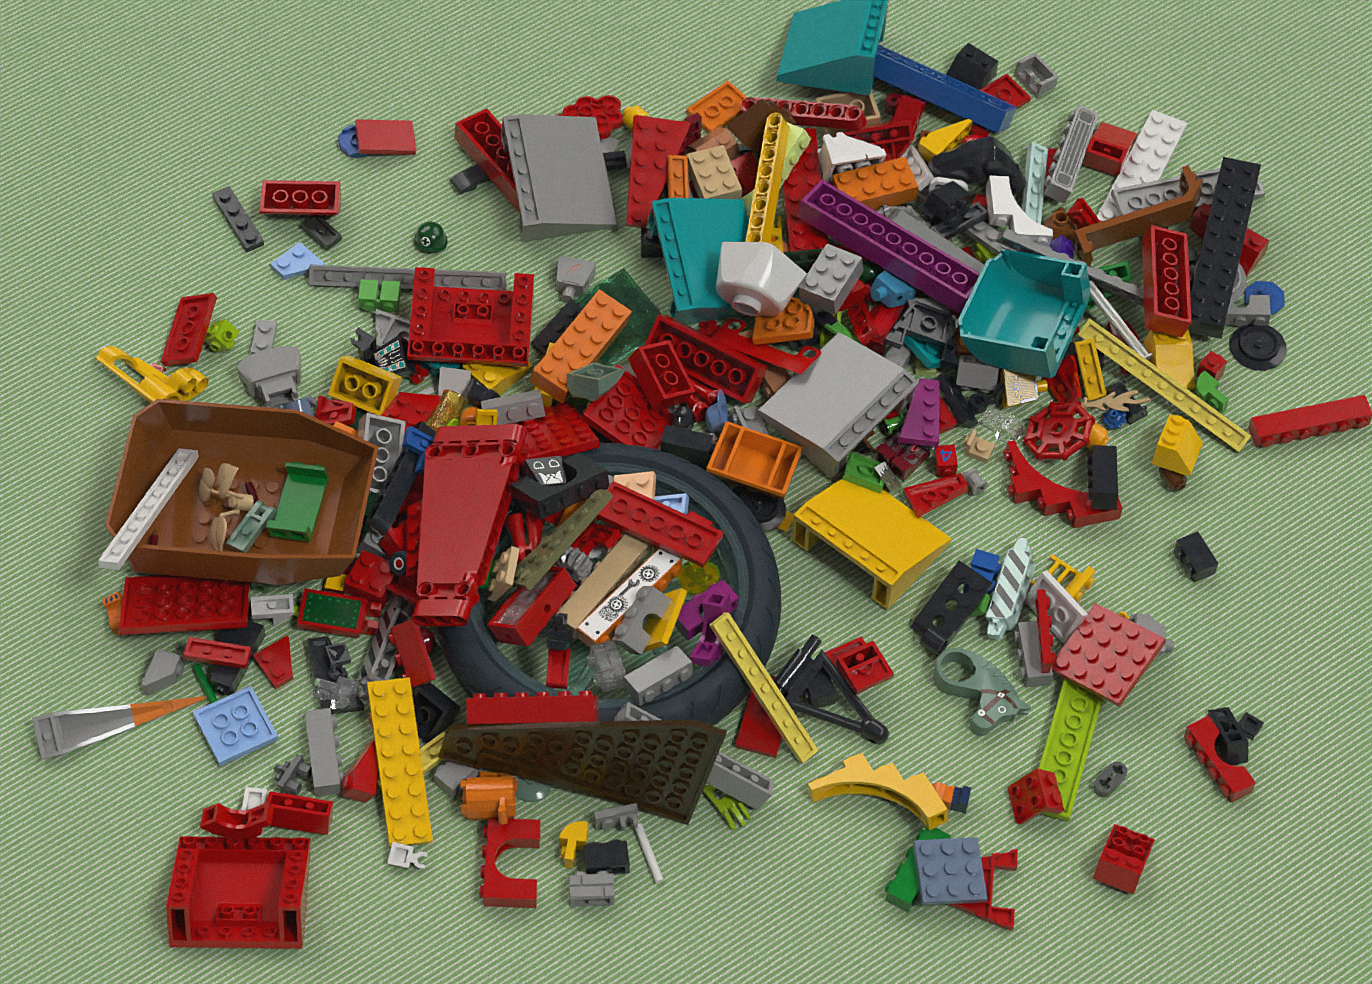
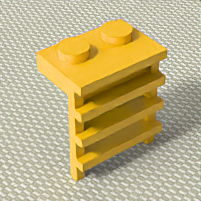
(1080, 583)

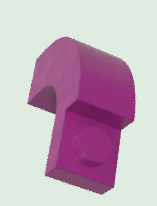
(709, 646)

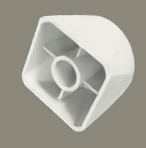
(756, 278)

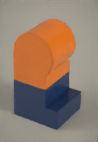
(953, 797)

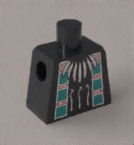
(393, 358)

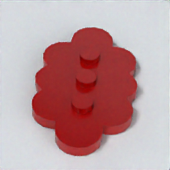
(605, 109)

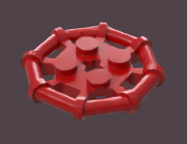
(1060, 416)

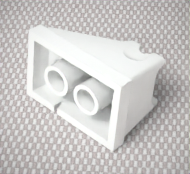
(846, 154)

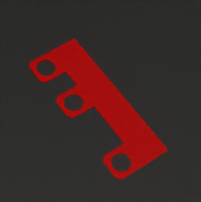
(762, 351)

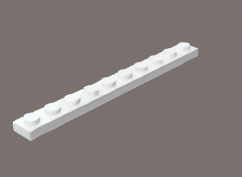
(148, 509)

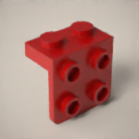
(1035, 794)

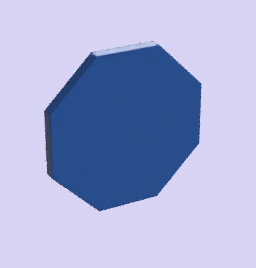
(1267, 288)

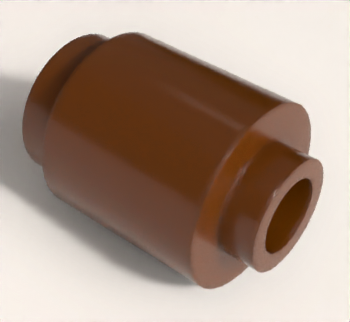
(1172, 479)

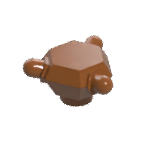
(1061, 225)

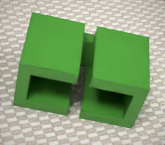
(389, 296)

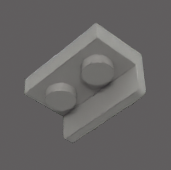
(749, 419)

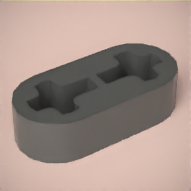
(1106, 776)

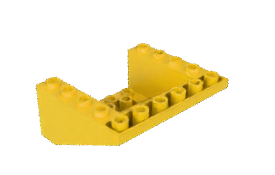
(872, 533)

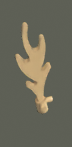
(1114, 403)

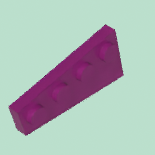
(922, 419)

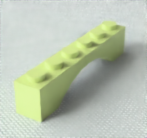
(796, 144)

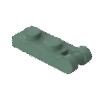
(251, 527)

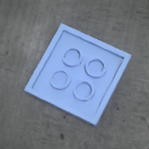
(235, 726)

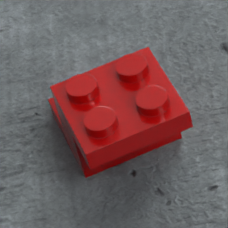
(860, 664)

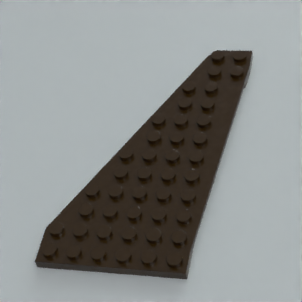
(627, 762)

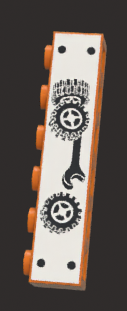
(603, 621)

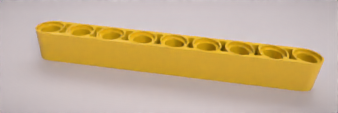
(768, 179)

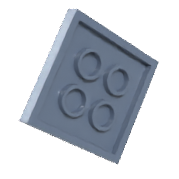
(949, 871)

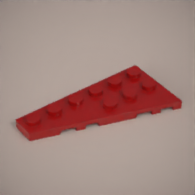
(650, 145)

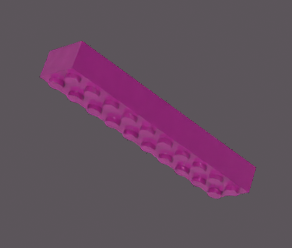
(888, 245)

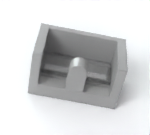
(1035, 75)

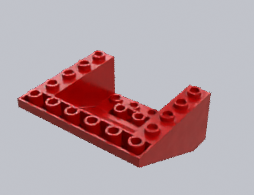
(470, 323)
(239, 892)

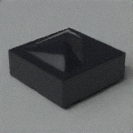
(337, 654)

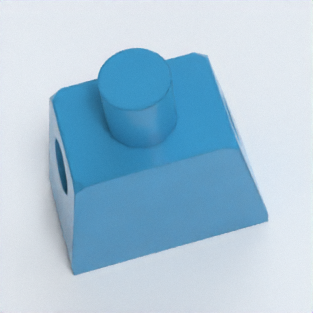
(892, 290)

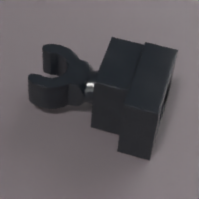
(560, 637)

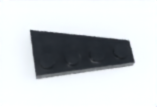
(322, 670)

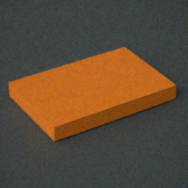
(718, 107)

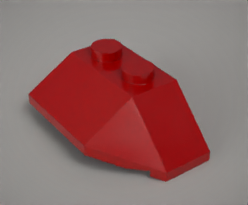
(890, 136)

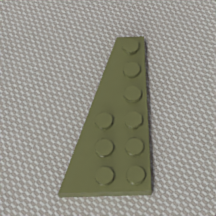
(551, 547)

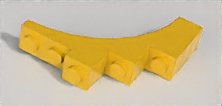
(885, 782)

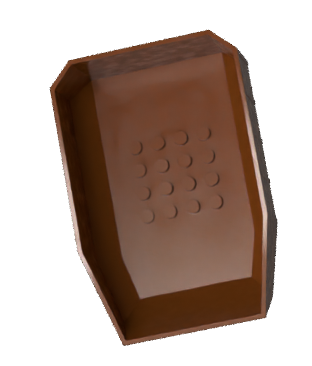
(259, 445)

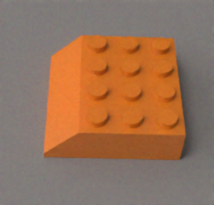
(754, 460)

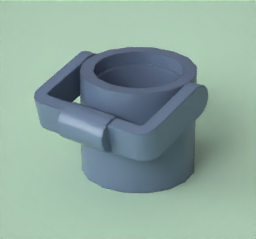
(304, 405)

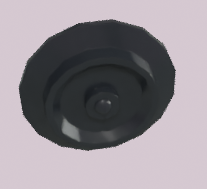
(1258, 347)
(766, 509)

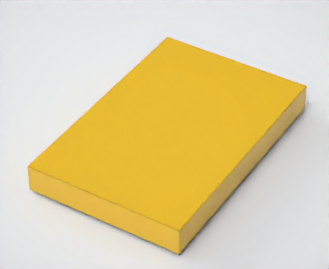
(661, 628)

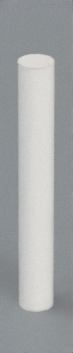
(649, 854)

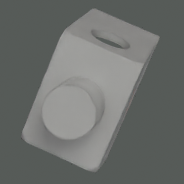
(574, 276)

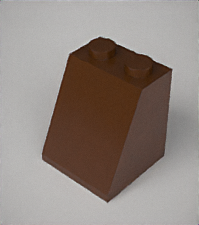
(751, 124)

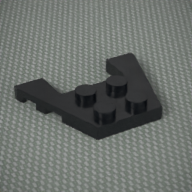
(927, 325)

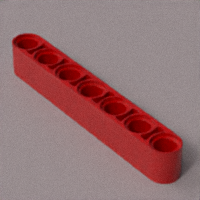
(817, 113)

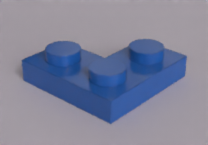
(418, 443)

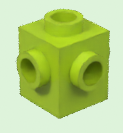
(221, 335)

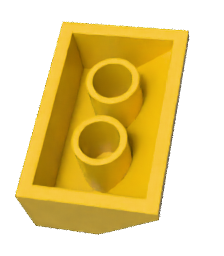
(1177, 446)

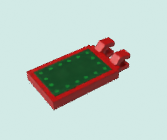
(338, 613)

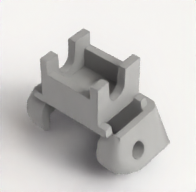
(274, 371)

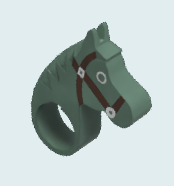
(987, 685)

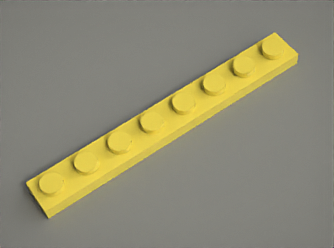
(763, 687)

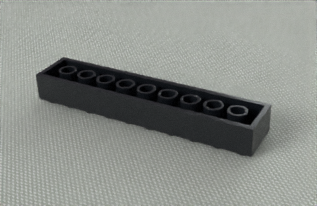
(1222, 246)

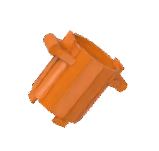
(489, 798)

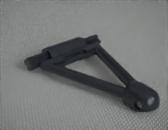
(800, 672)

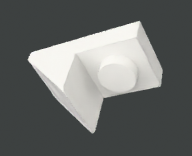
(275, 606)

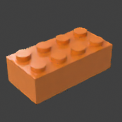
(879, 183)

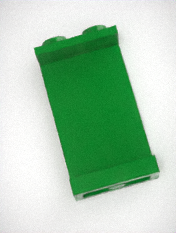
(299, 502)

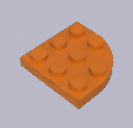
(793, 323)

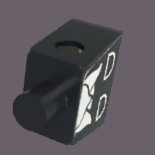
(546, 470)

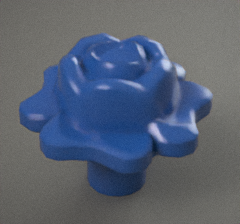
(1114, 418)

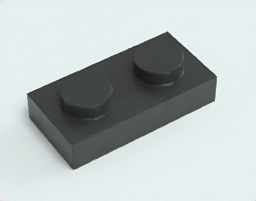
(321, 231)

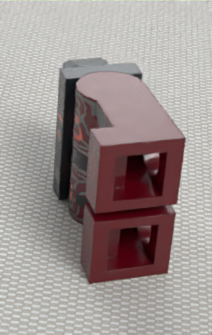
(902, 456)

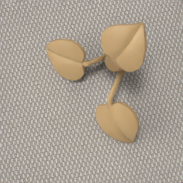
(237, 501)

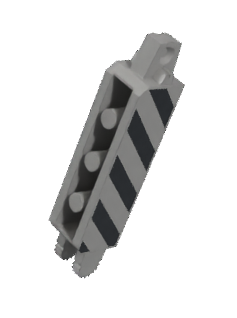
(381, 654)

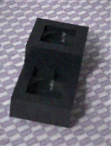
(469, 179)

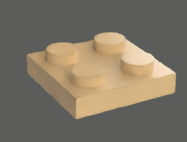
(502, 573)

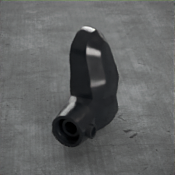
(977, 161)

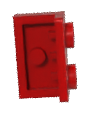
(1082, 214)

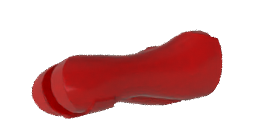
(705, 396)
(515, 526)

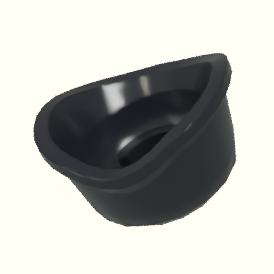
(478, 393)

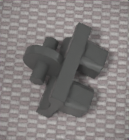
(289, 773)

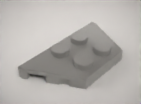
(390, 326)

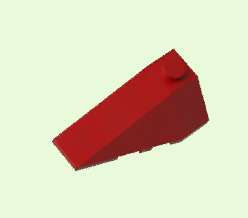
(885, 320)

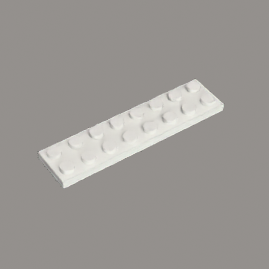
(1148, 156)

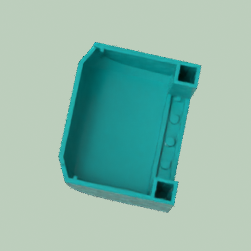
(1025, 311)

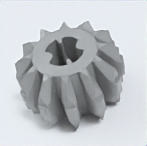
(575, 563)

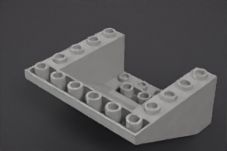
(558, 175)
(838, 401)

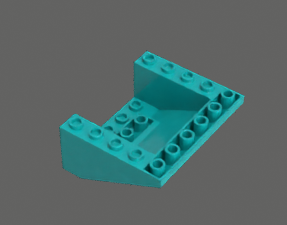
(834, 46)
(691, 248)

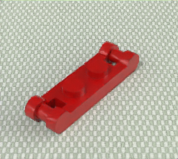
(863, 322)

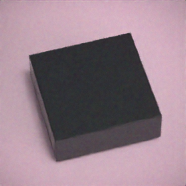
(1250, 725)

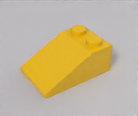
(1172, 356)
(496, 376)

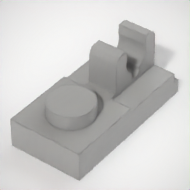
(616, 816)

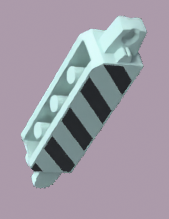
(1010, 590)

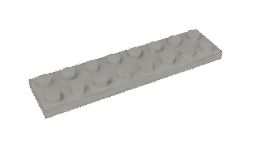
(1143, 195)

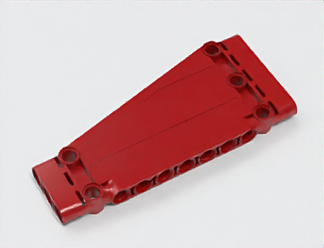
(463, 516)

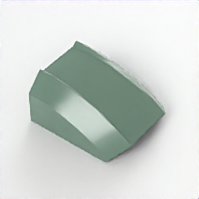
(593, 380)

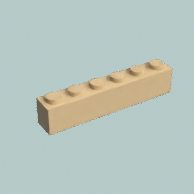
(605, 579)

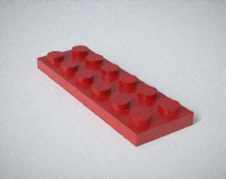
(660, 525)

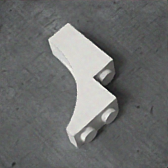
(1006, 212)

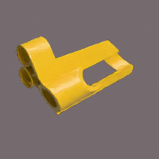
(181, 385)

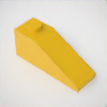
(943, 139)

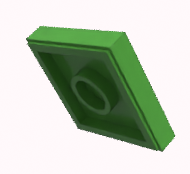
(862, 472)

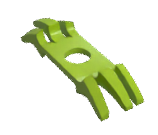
(726, 805)

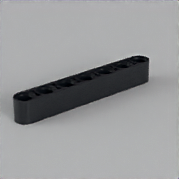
(396, 487)

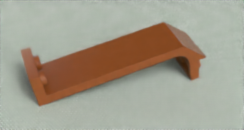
(1139, 221)

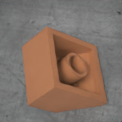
(715, 138)

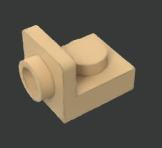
(978, 448)

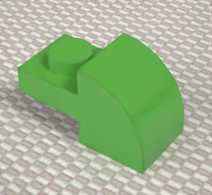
(1207, 390)

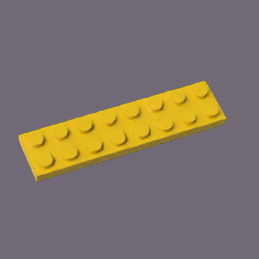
(399, 762)

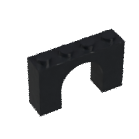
(543, 500)

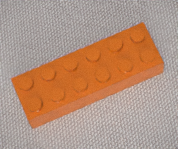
(580, 344)

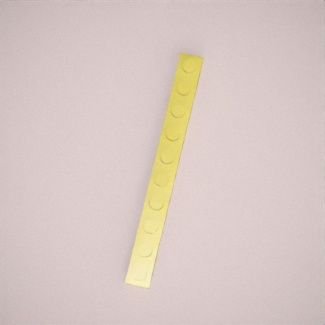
(1165, 385)

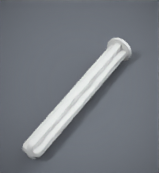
(1117, 322)

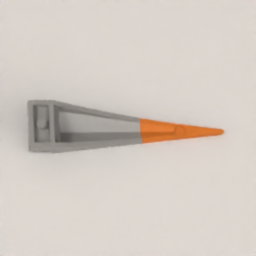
(73, 729)

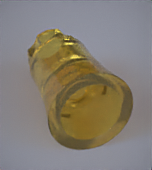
(448, 408)

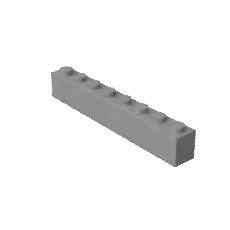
(726, 773)

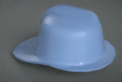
(717, 414)

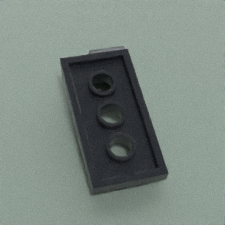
(938, 638)

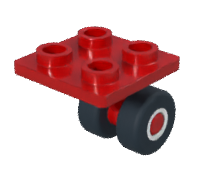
(405, 586)

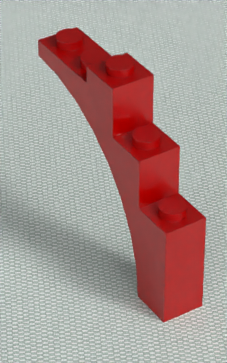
(1029, 485)

